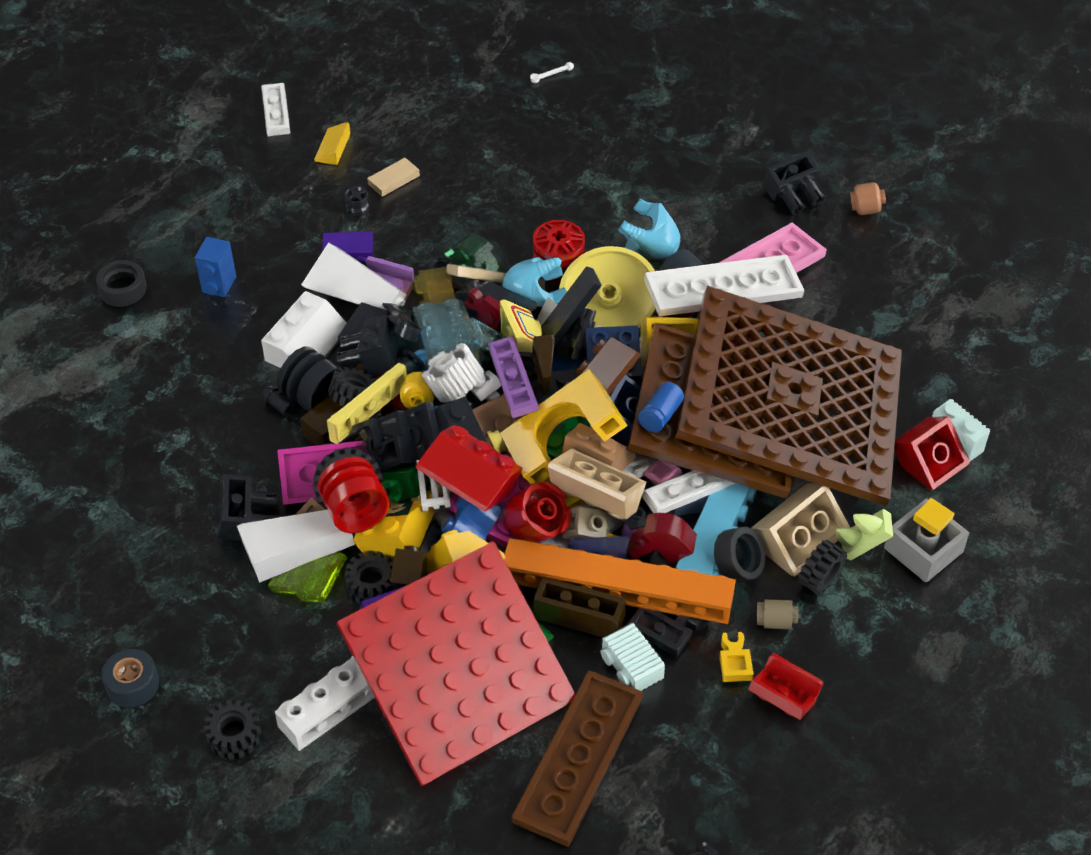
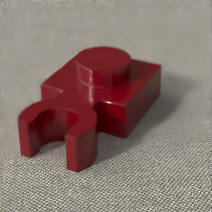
(487, 308)

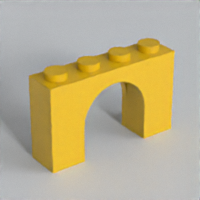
(529, 435)

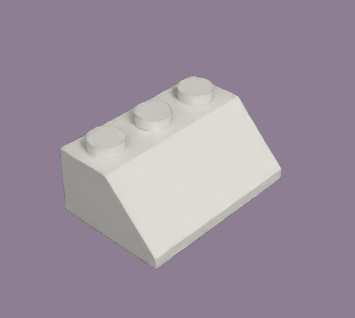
(307, 323)

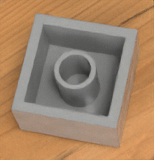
(921, 549)

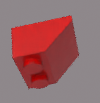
(931, 451)

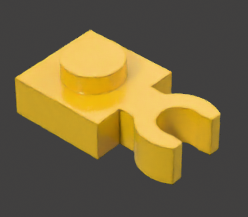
(735, 661)

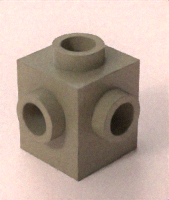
(586, 523)

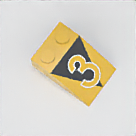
(401, 527)

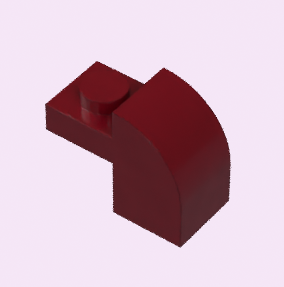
(666, 534)

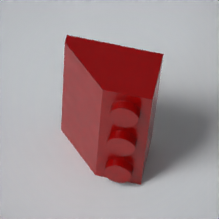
(470, 468)

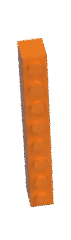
(640, 583)

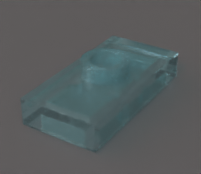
(482, 334)

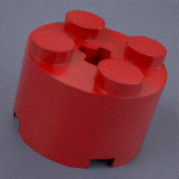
(537, 513)

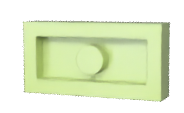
(866, 534)

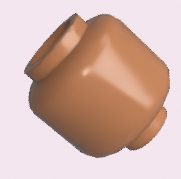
(867, 198)

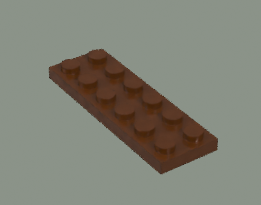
(577, 758)

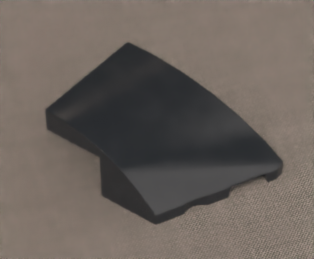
(400, 436)

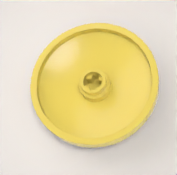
(623, 290)

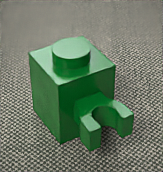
(403, 483)

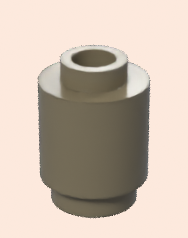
(777, 614)

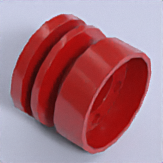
(558, 240)
(353, 495)

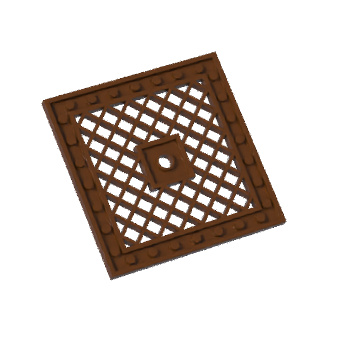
(699, 424)

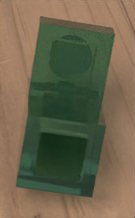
(475, 253)

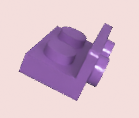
(397, 274)

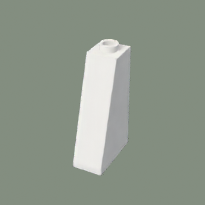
(350, 280)
(291, 541)

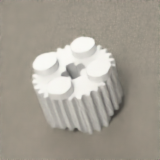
(453, 374)

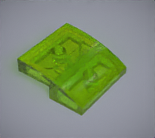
(310, 580)

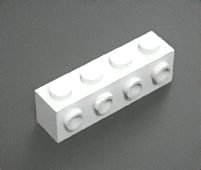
(323, 704)

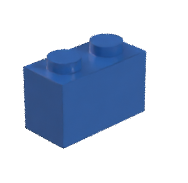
(215, 266)

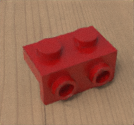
(787, 686)

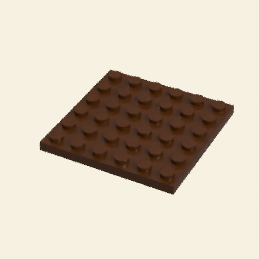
(669, 362)

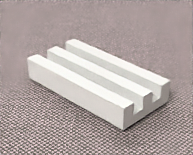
(435, 502)

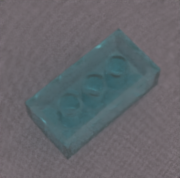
(443, 328)

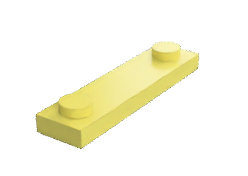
(366, 403)

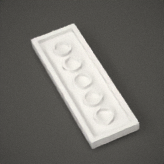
(756, 279)

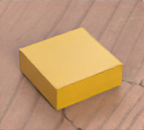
(933, 516)

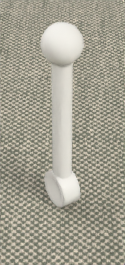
(535, 77)

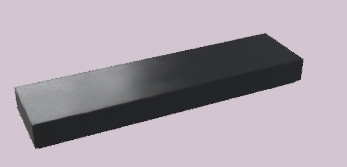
(571, 304)

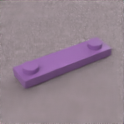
(513, 377)

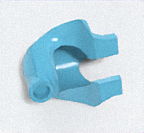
(654, 243)
(524, 278)

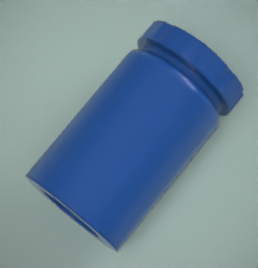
(661, 407)

